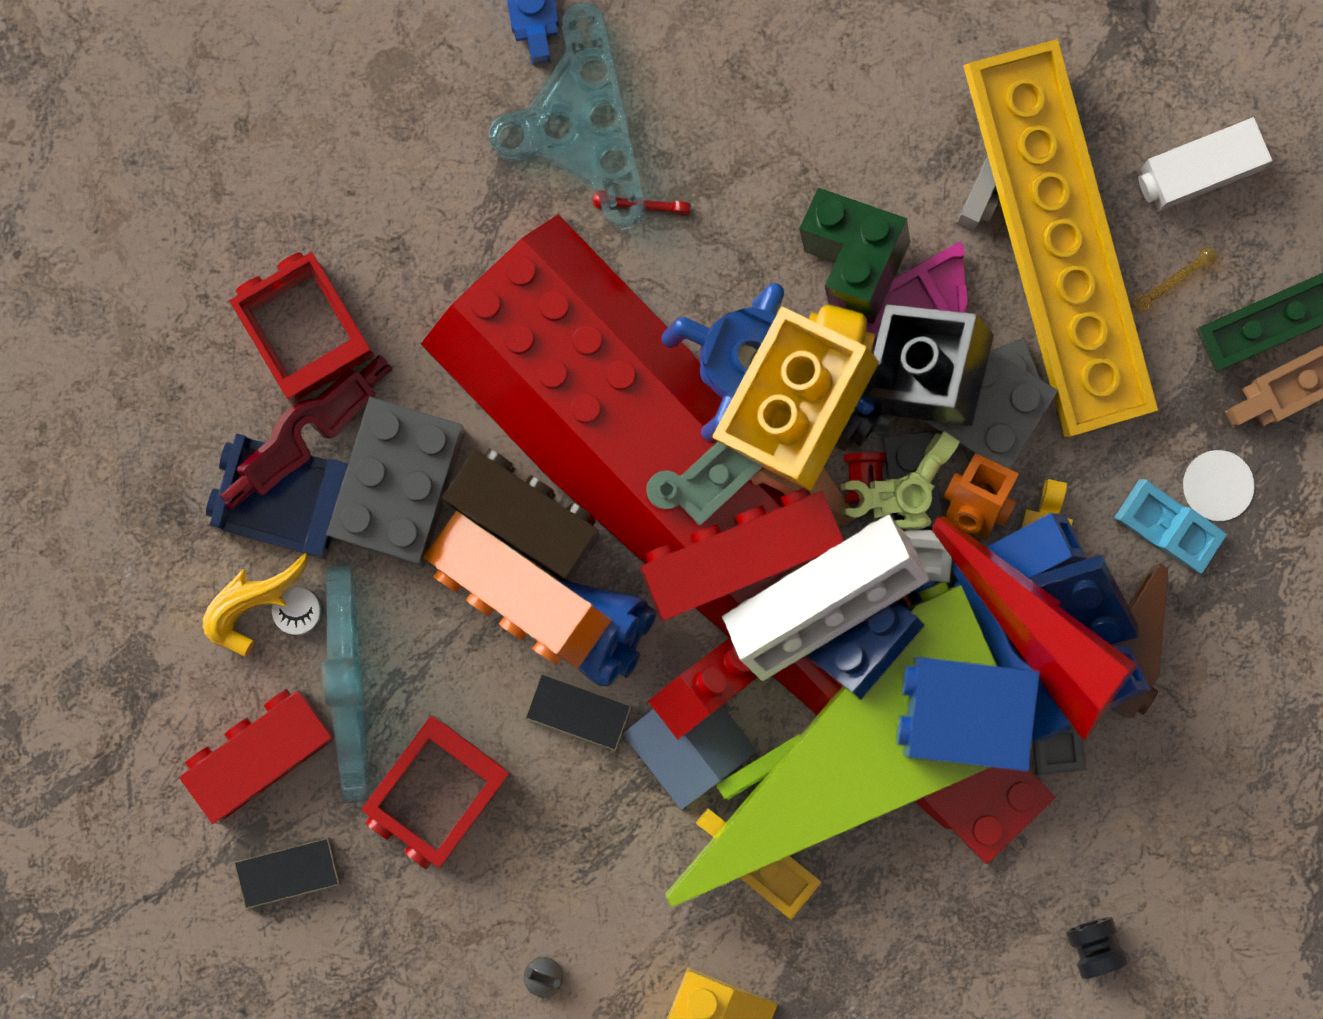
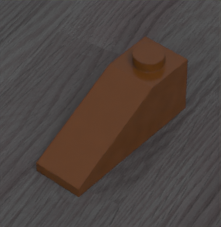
(1149, 612)

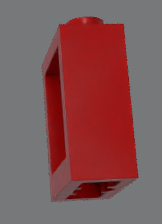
(321, 371)
(475, 759)

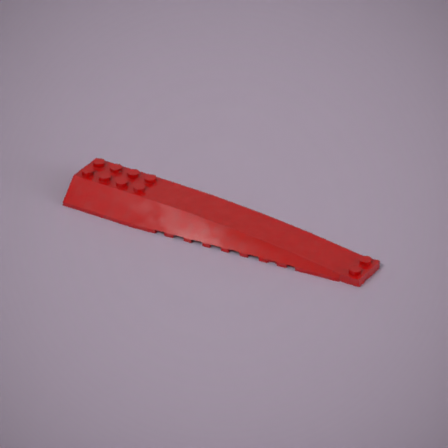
(602, 406)

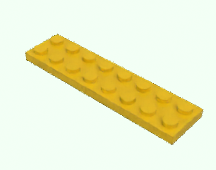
(1060, 237)

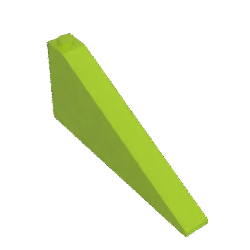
(843, 762)

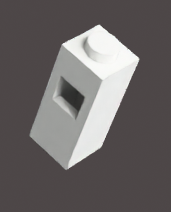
(1204, 165)

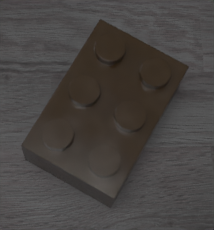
(522, 513)

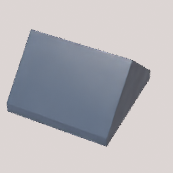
(696, 759)

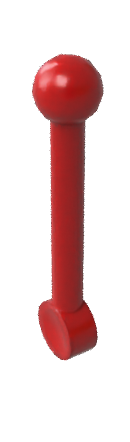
(676, 207)

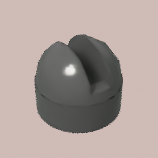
(546, 967)

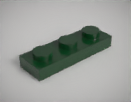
(1264, 324)

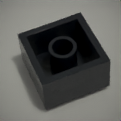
(929, 364)

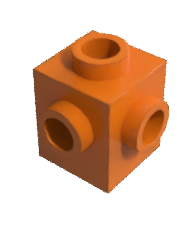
(981, 497)

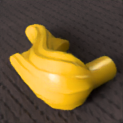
(242, 596)

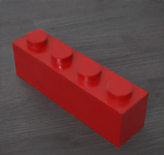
(740, 555)

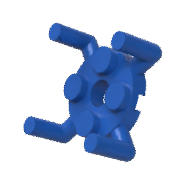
(721, 344)

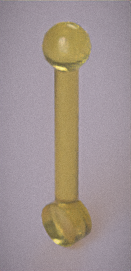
(1143, 301)

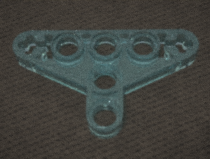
(344, 684)

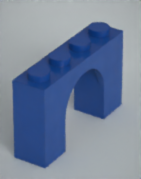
(1032, 551)

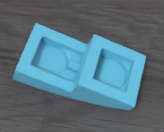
(1170, 526)

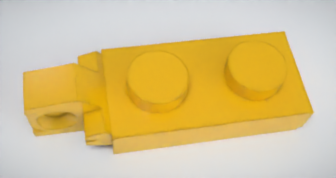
(781, 883)

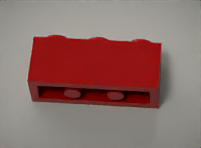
(256, 755)

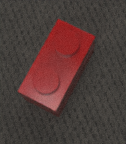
(702, 689)

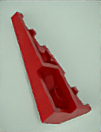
(1072, 660)

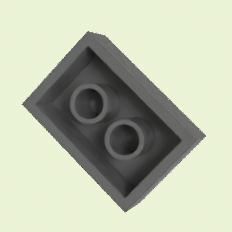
(396, 481)

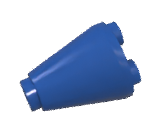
(616, 647)

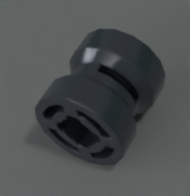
(1092, 937)

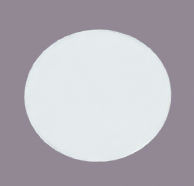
(1218, 485)

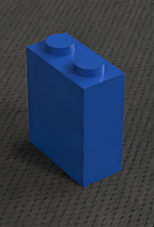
(968, 713)

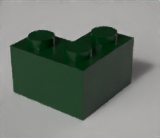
(862, 243)

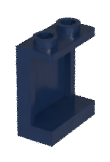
(291, 513)

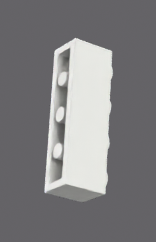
(825, 598)

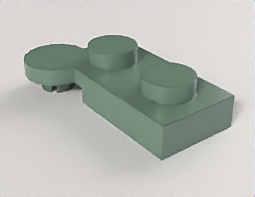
(704, 484)

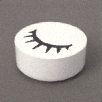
(301, 611)

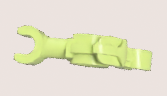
(908, 495)

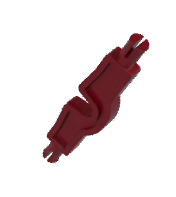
(286, 447)

